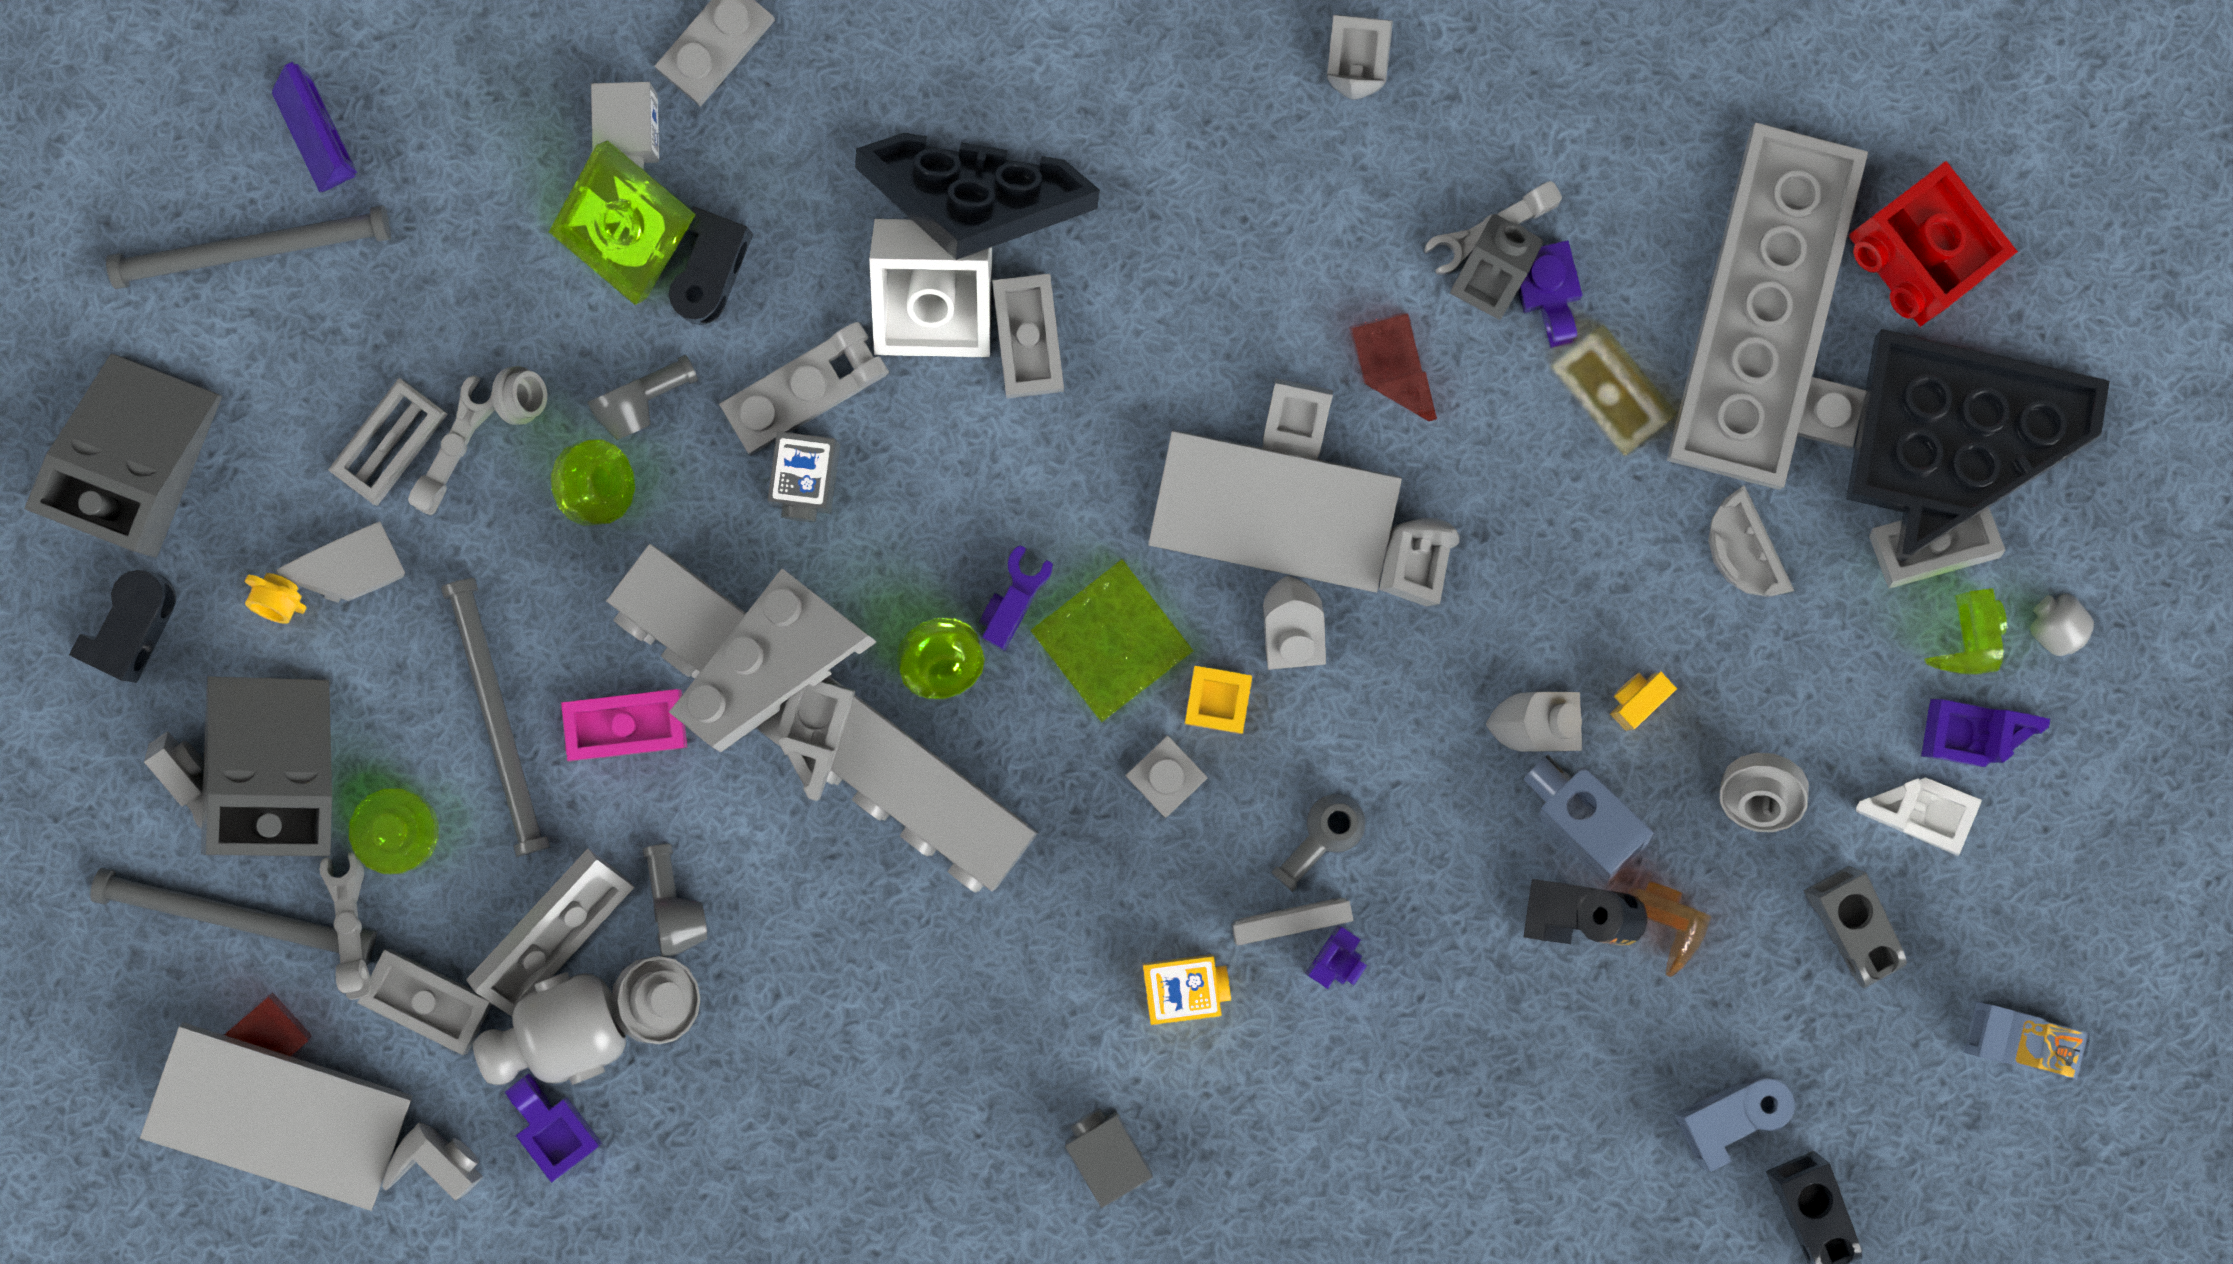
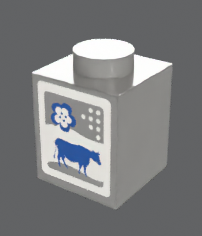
(626, 118)

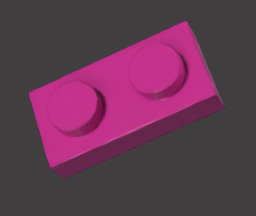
(622, 725)

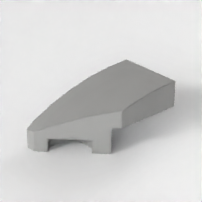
(347, 565)
(812, 731)

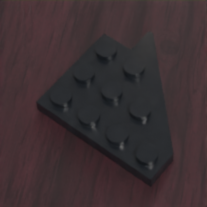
(1961, 431)

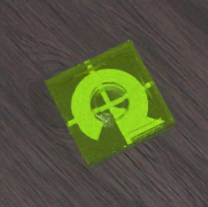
(621, 222)
(1111, 640)

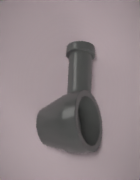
(627, 407)
(1322, 838)
(678, 919)

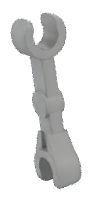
(1463, 242)
(432, 487)
(352, 972)

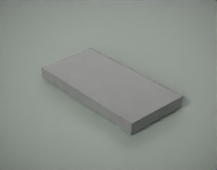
(1275, 511)
(276, 1116)

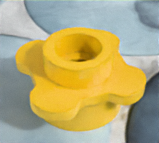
(273, 597)

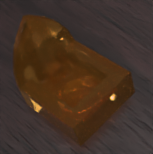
(1691, 925)

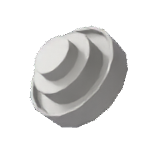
(1764, 792)
(655, 1000)

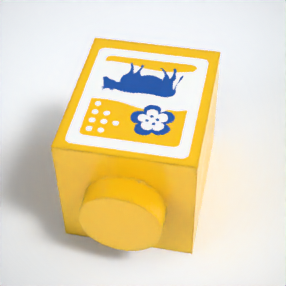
(1185, 989)

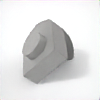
(1359, 55)
(1418, 560)
(1293, 625)
(1538, 722)
(445, 1162)

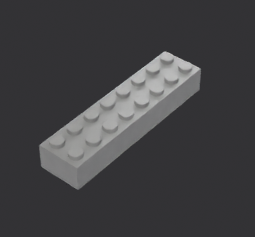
(873, 755)

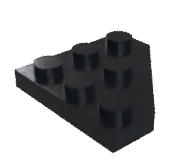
(975, 198)

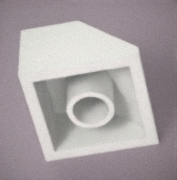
(926, 297)

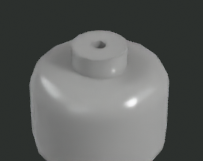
(2062, 624)

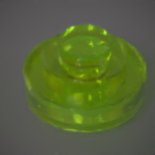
(593, 482)
(940, 658)
(393, 831)

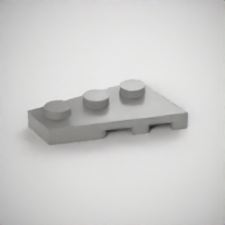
(769, 656)

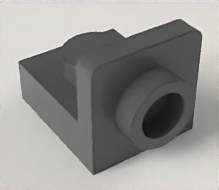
(1497, 266)

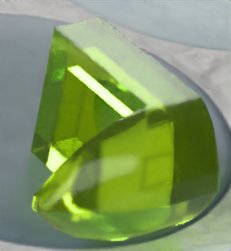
(1981, 626)

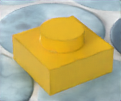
(1640, 698)
(1218, 699)

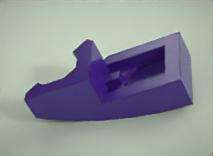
(1976, 733)

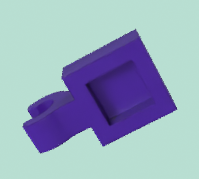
(1549, 287)
(1005, 613)
(1337, 960)
(555, 1134)

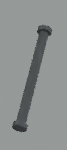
(123, 269)
(495, 716)
(109, 887)

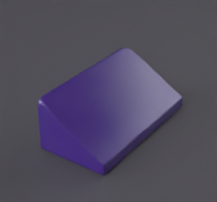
(312, 128)

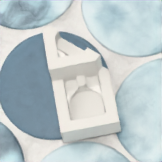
(1925, 812)

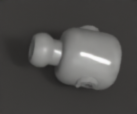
(557, 1033)

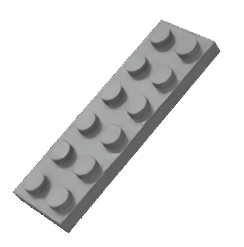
(1767, 306)

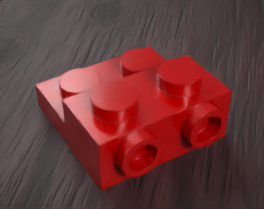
(1931, 245)

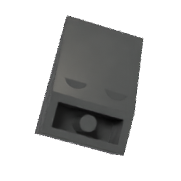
(125, 456)
(267, 767)

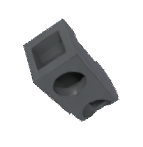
(1857, 925)

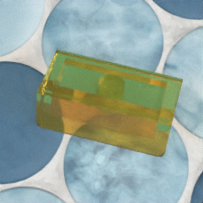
(1614, 390)

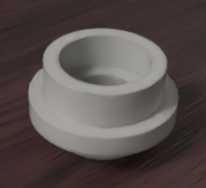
(518, 395)

